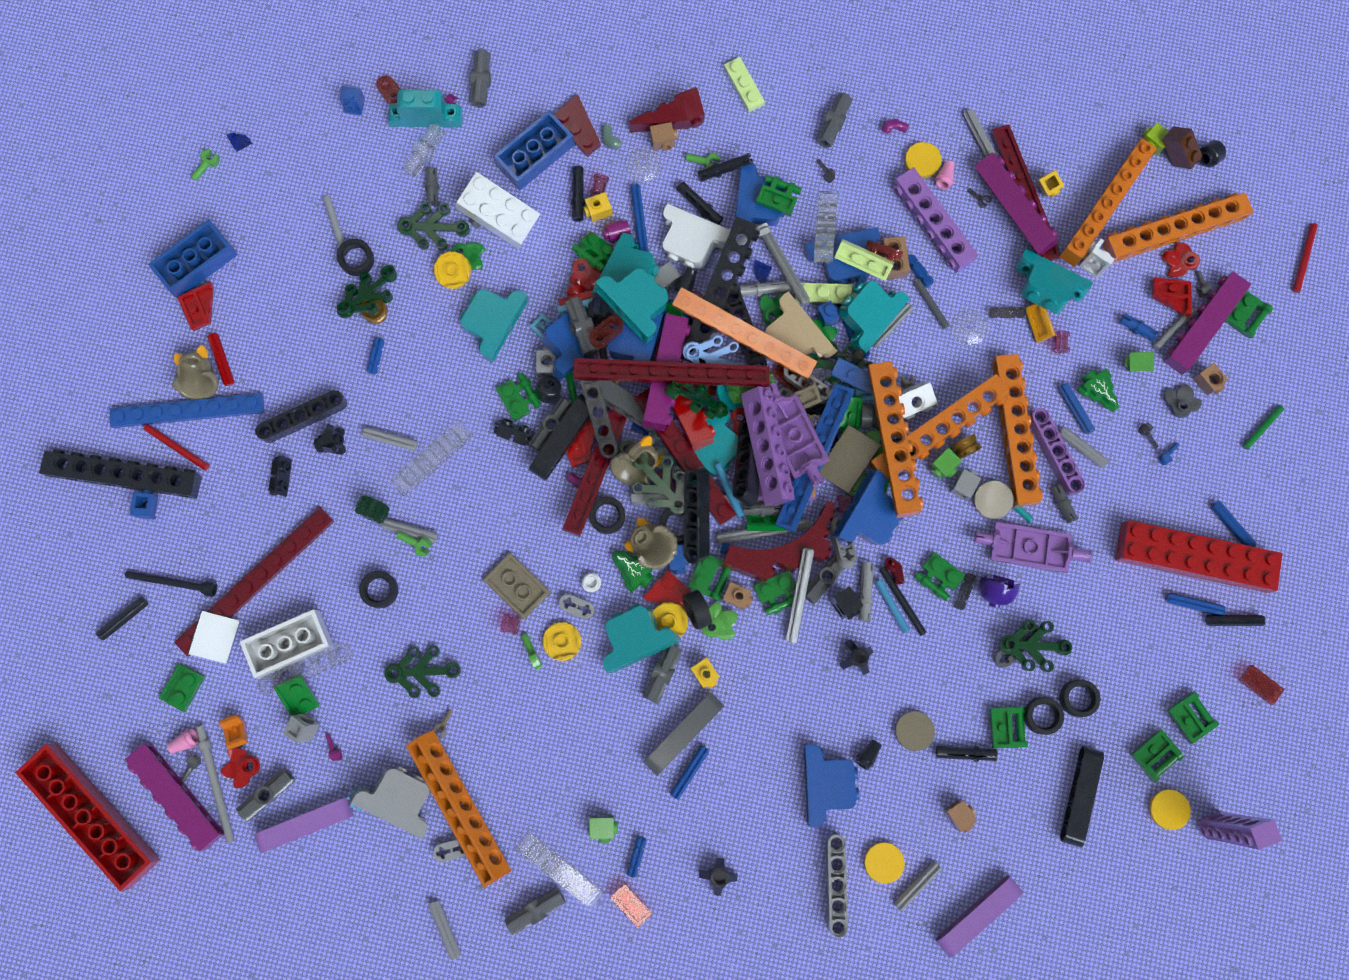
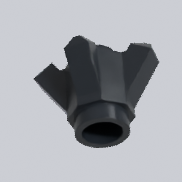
(599, 309)
(331, 441)
(857, 657)
(718, 876)

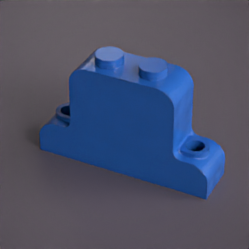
(749, 189)
(841, 272)
(562, 344)
(630, 347)
(869, 513)
(827, 784)

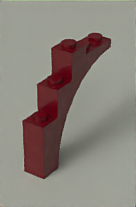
(760, 563)

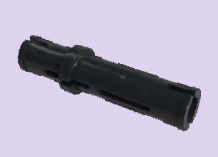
(725, 167)
(577, 193)
(705, 208)
(966, 753)

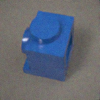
(352, 100)
(828, 314)
(138, 505)
(678, 563)

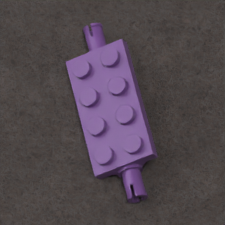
(801, 443)
(1032, 547)

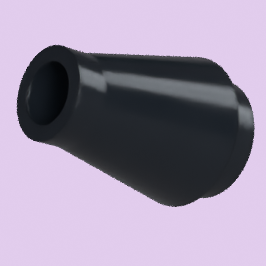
(687, 280)
(868, 755)

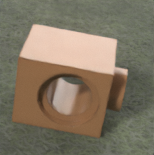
(1216, 374)

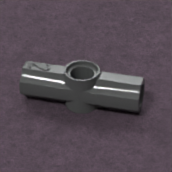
(480, 78)
(834, 120)
(581, 325)
(543, 432)
(818, 585)
(662, 674)
(256, 802)
(535, 911)

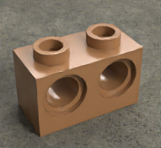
(903, 264)

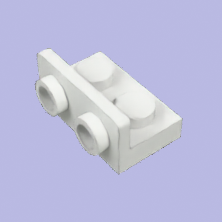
(1096, 260)

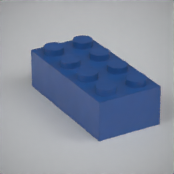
(534, 150)
(193, 259)

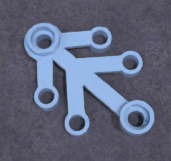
(714, 356)

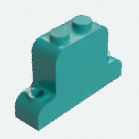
(422, 108)
(627, 258)
(1050, 283)
(635, 300)
(870, 312)
(492, 319)
(722, 450)
(635, 637)

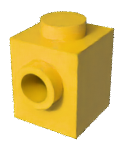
(1050, 183)
(598, 207)
(705, 673)

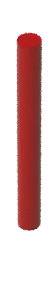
(1305, 258)
(176, 447)

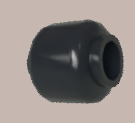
(1212, 153)
(548, 389)

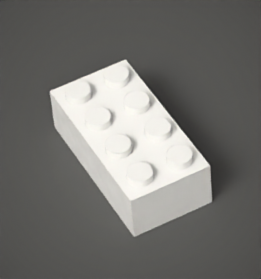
(497, 210)
(286, 643)

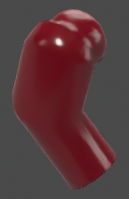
(896, 569)

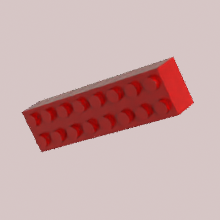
(1199, 556)
(87, 816)

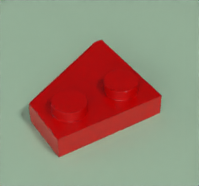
(1174, 294)
(198, 306)
(581, 448)
(667, 590)

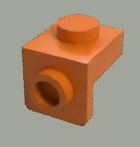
(234, 731)

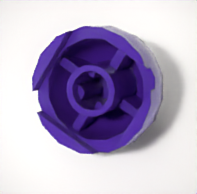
(998, 590)

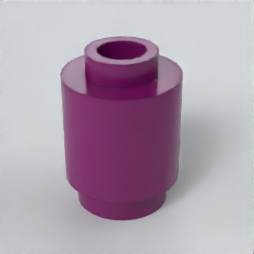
(615, 229)

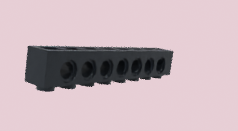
(740, 228)
(53, 464)

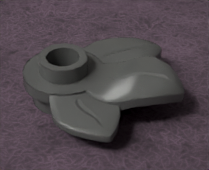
(1183, 399)

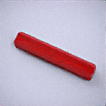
(220, 359)

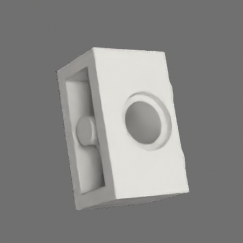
(925, 399)

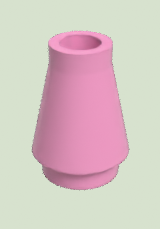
(945, 176)
(186, 740)

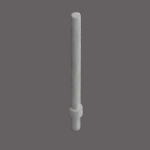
(204, 746)

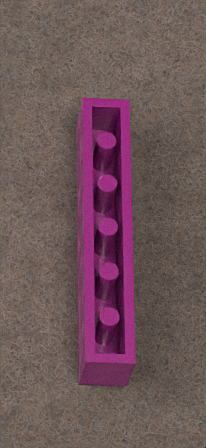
(1016, 204)
(1207, 323)
(669, 350)
(174, 796)

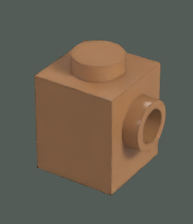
(663, 136)
(737, 596)
(961, 816)

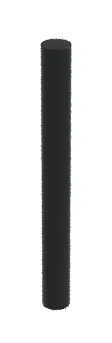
(903, 602)

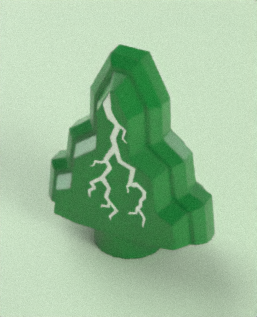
(1099, 389)
(631, 571)

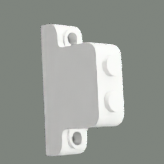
(691, 237)

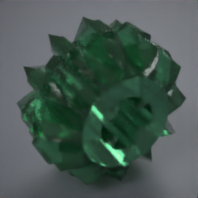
(371, 509)

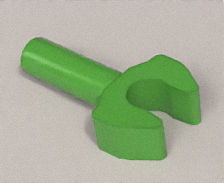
(703, 160)
(214, 162)
(419, 550)
(531, 652)

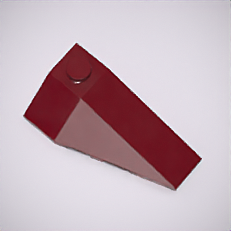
(683, 112)

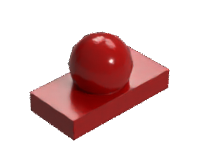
(575, 290)

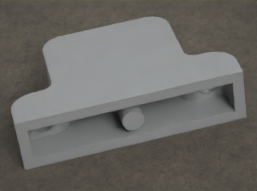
(396, 800)

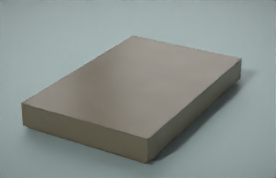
(849, 459)
(516, 586)

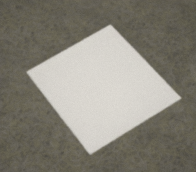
(214, 637)

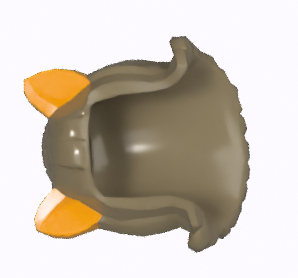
(195, 375)
(622, 465)
(652, 544)

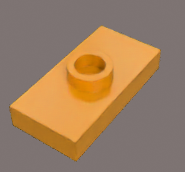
(1040, 322)

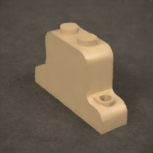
(799, 330)

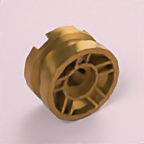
(380, 316)
(966, 446)

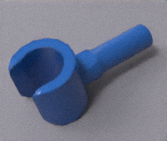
(1166, 458)

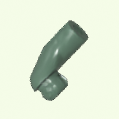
(610, 140)

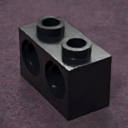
(846, 604)

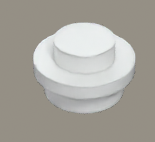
(591, 582)

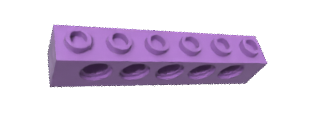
(913, 181)
(767, 446)
(1240, 830)

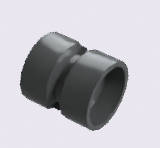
(869, 417)

